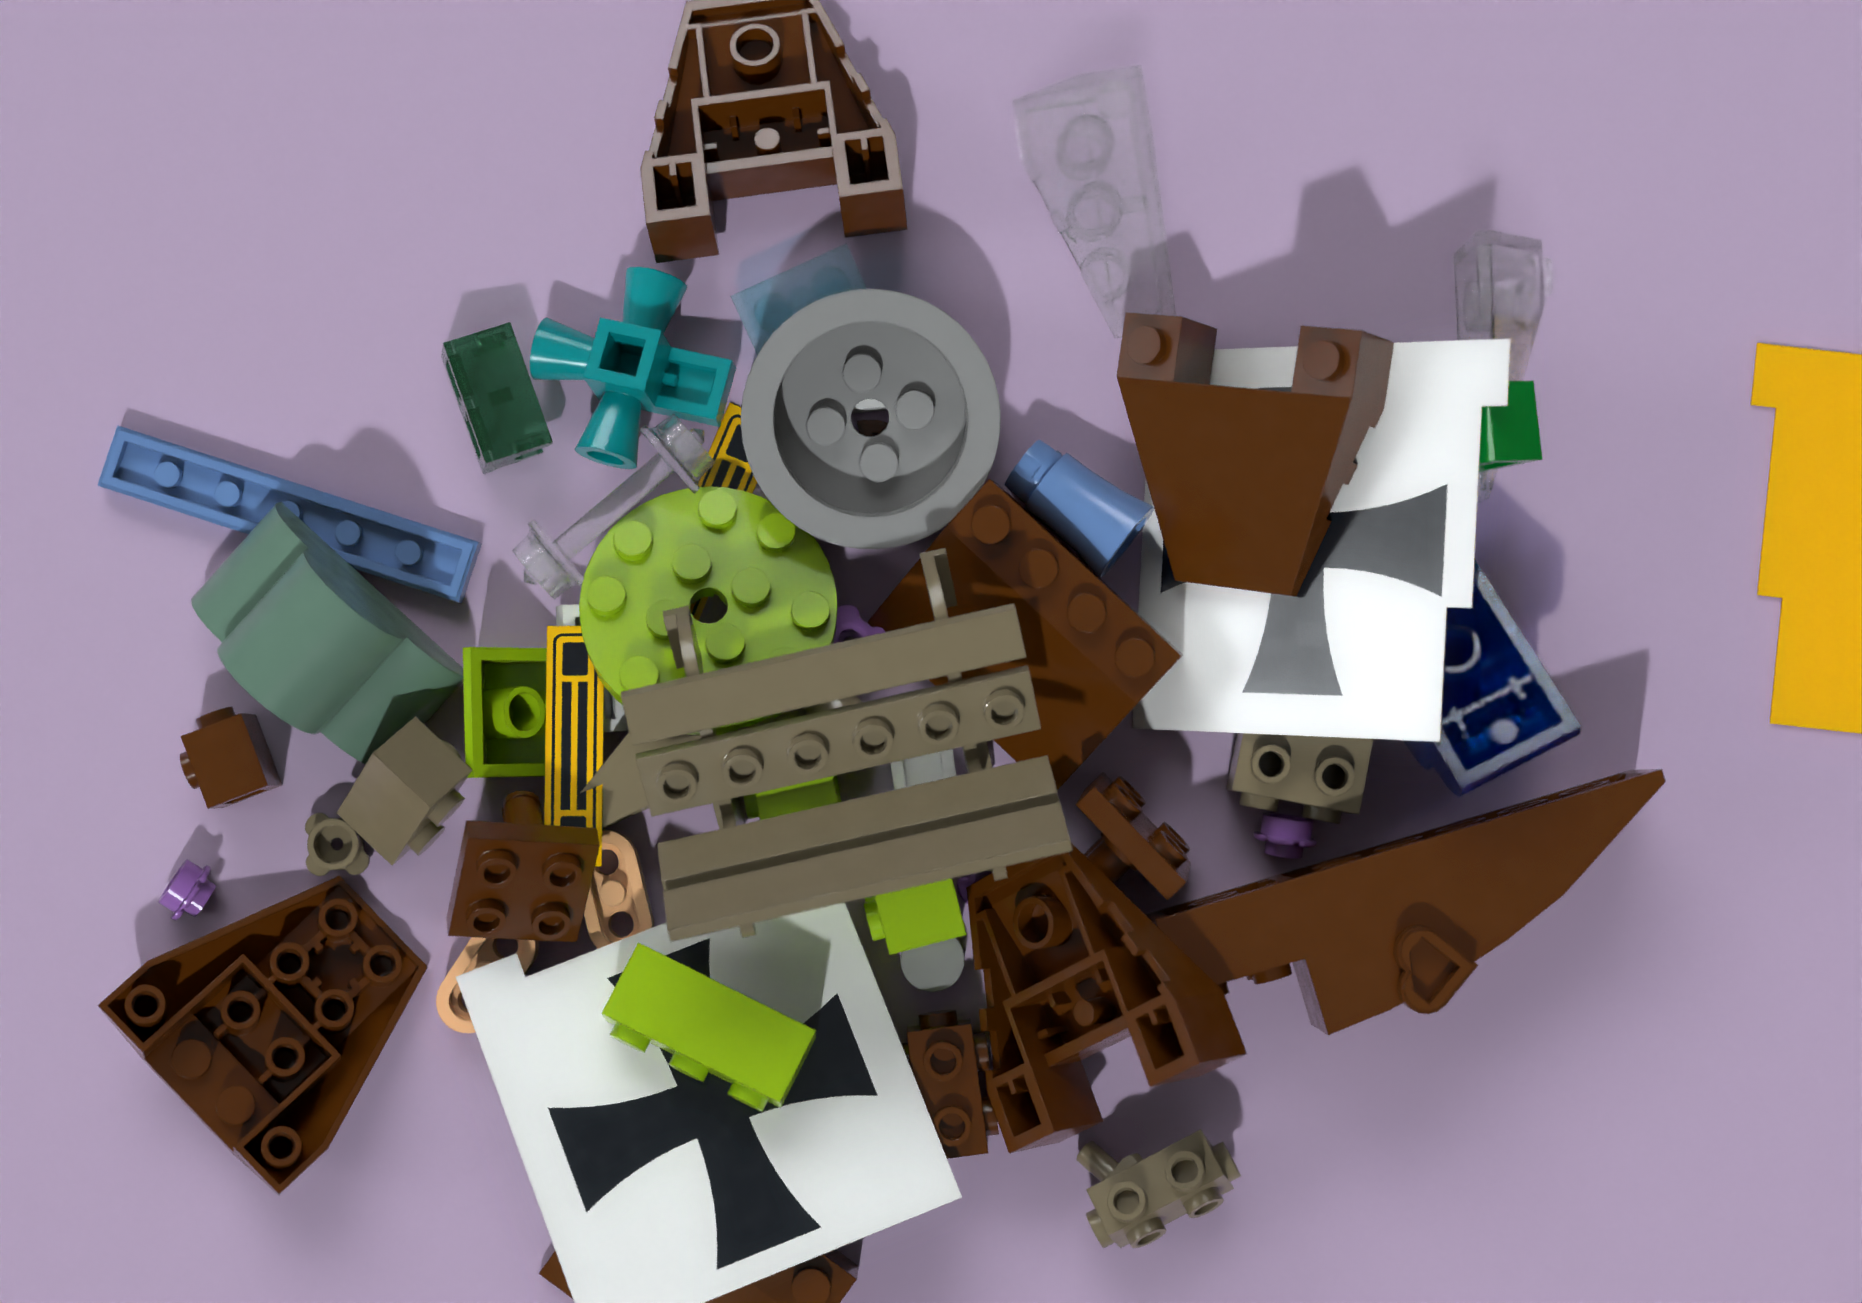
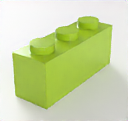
(707, 1028)

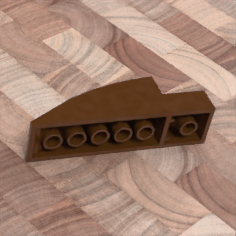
(1463, 879)

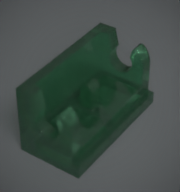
(496, 397)

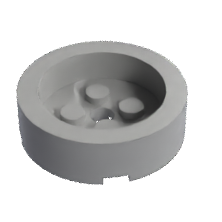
(883, 485)

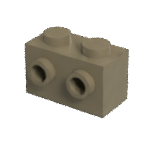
(1304, 770)
(406, 792)

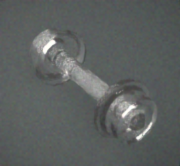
(550, 560)

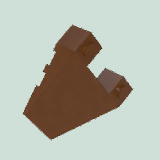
(761, 108)
(1241, 470)
(1071, 975)

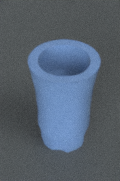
(1078, 505)

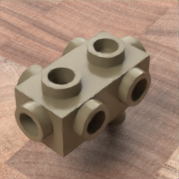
(1151, 1192)

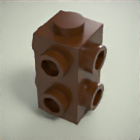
(946, 1069)

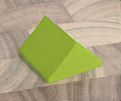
(504, 711)

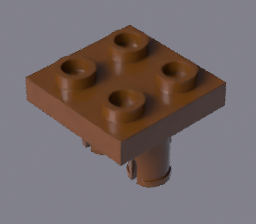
(1131, 838)
(522, 876)

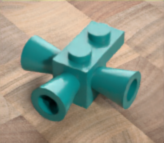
(633, 369)

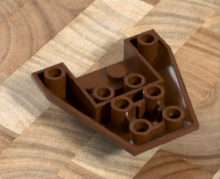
(272, 1022)

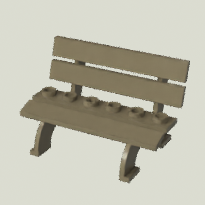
(857, 844)

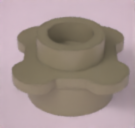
(323, 856)

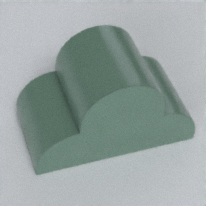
(321, 639)

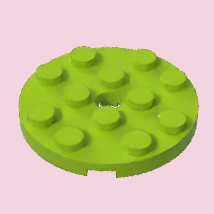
(689, 549)

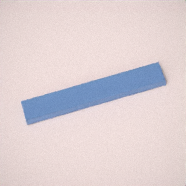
(243, 496)

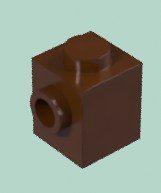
(228, 758)

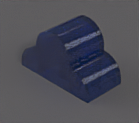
(1494, 698)

